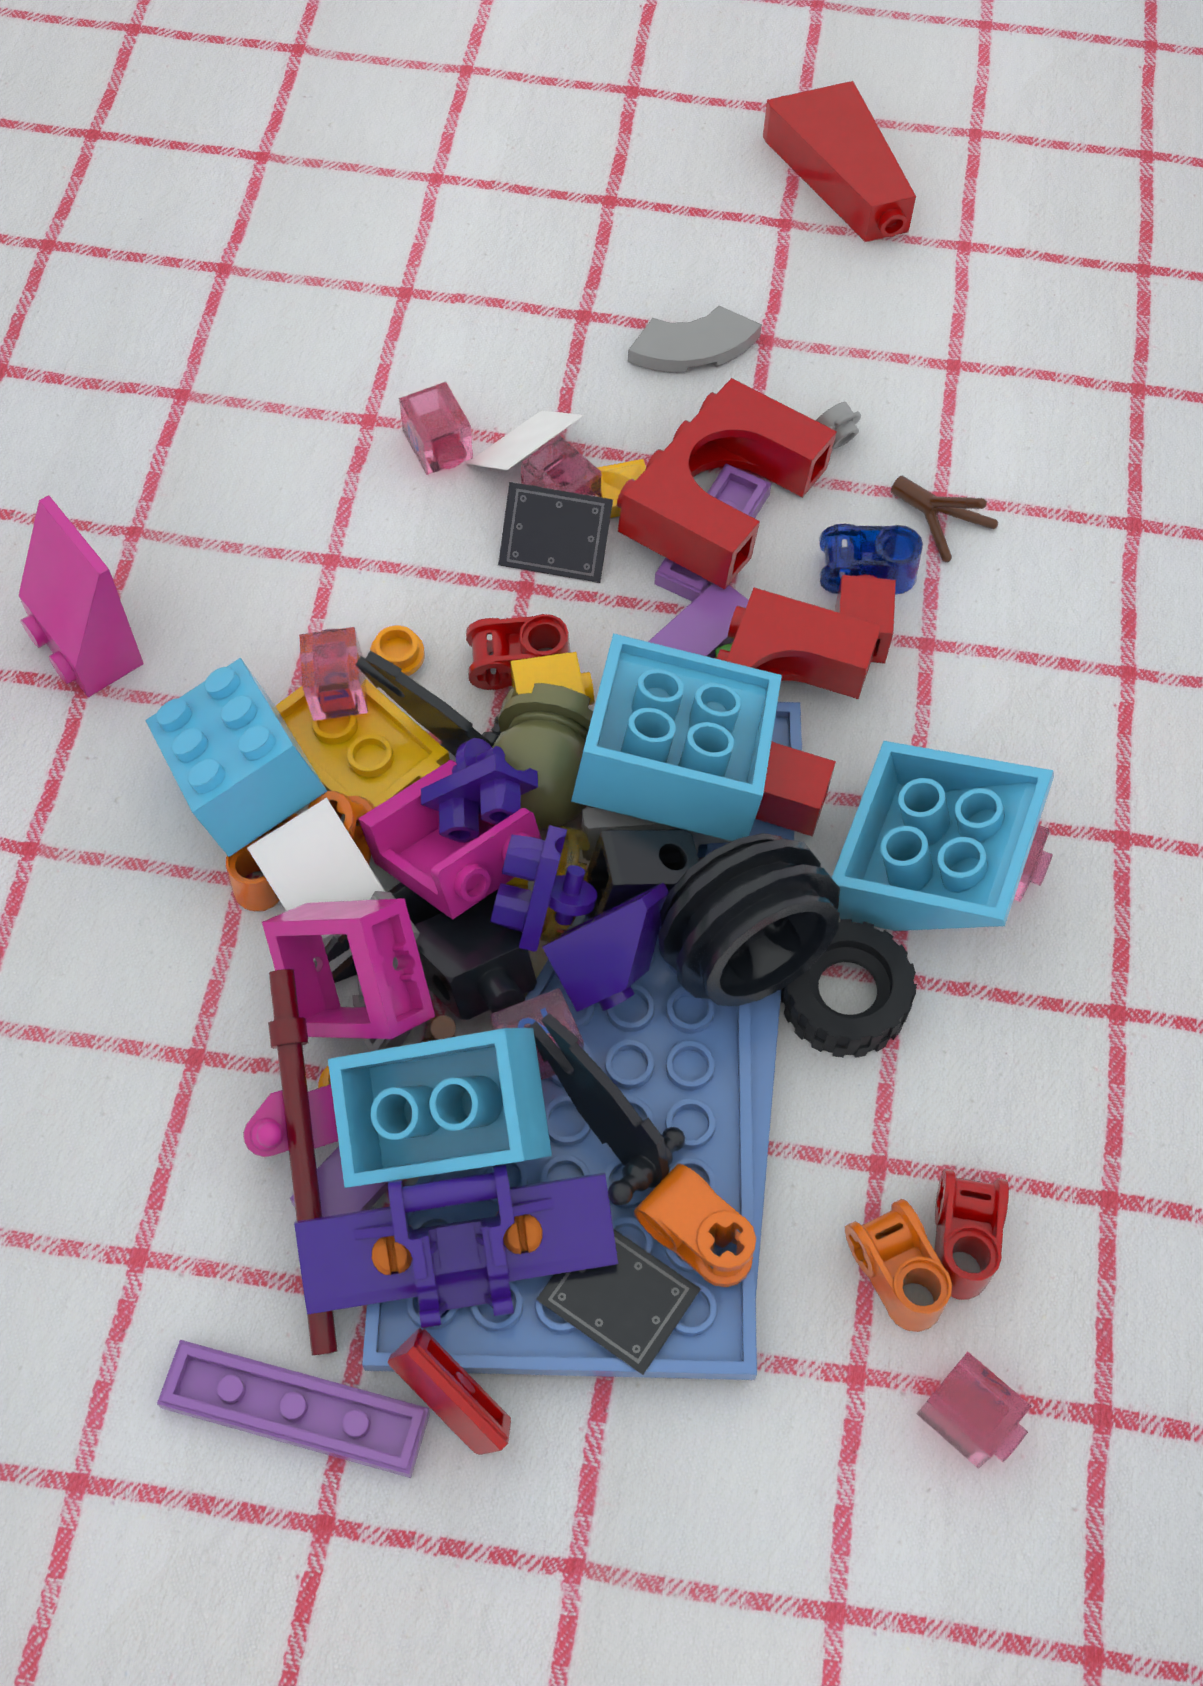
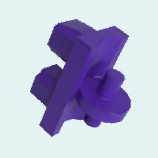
(477, 785)
(538, 862)

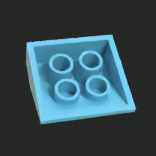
(679, 739)
(939, 840)

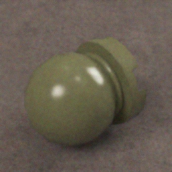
(548, 735)

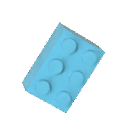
(234, 757)
(439, 1106)

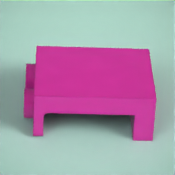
(440, 870)

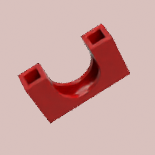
(733, 428)
(809, 648)

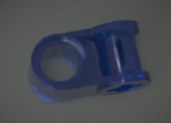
(871, 550)

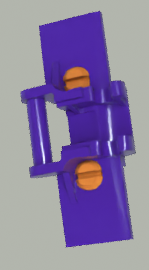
(458, 1264)

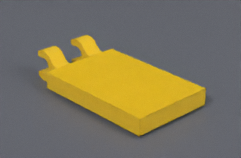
(367, 752)

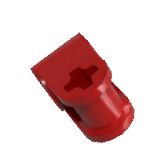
(511, 641)
(970, 1221)

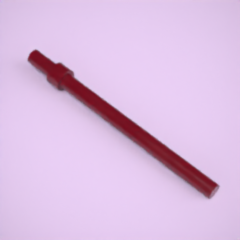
(288, 1036)

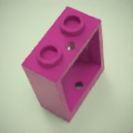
(376, 934)

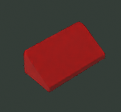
(451, 1393)

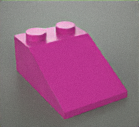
(74, 605)

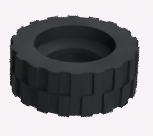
(862, 1031)

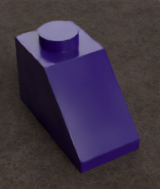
(609, 951)

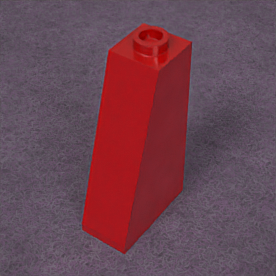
(843, 157)

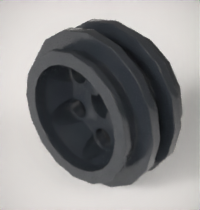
(748, 919)

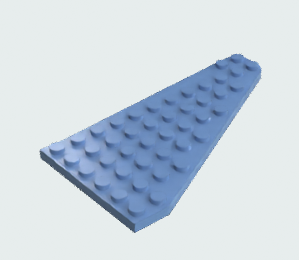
(681, 1068)

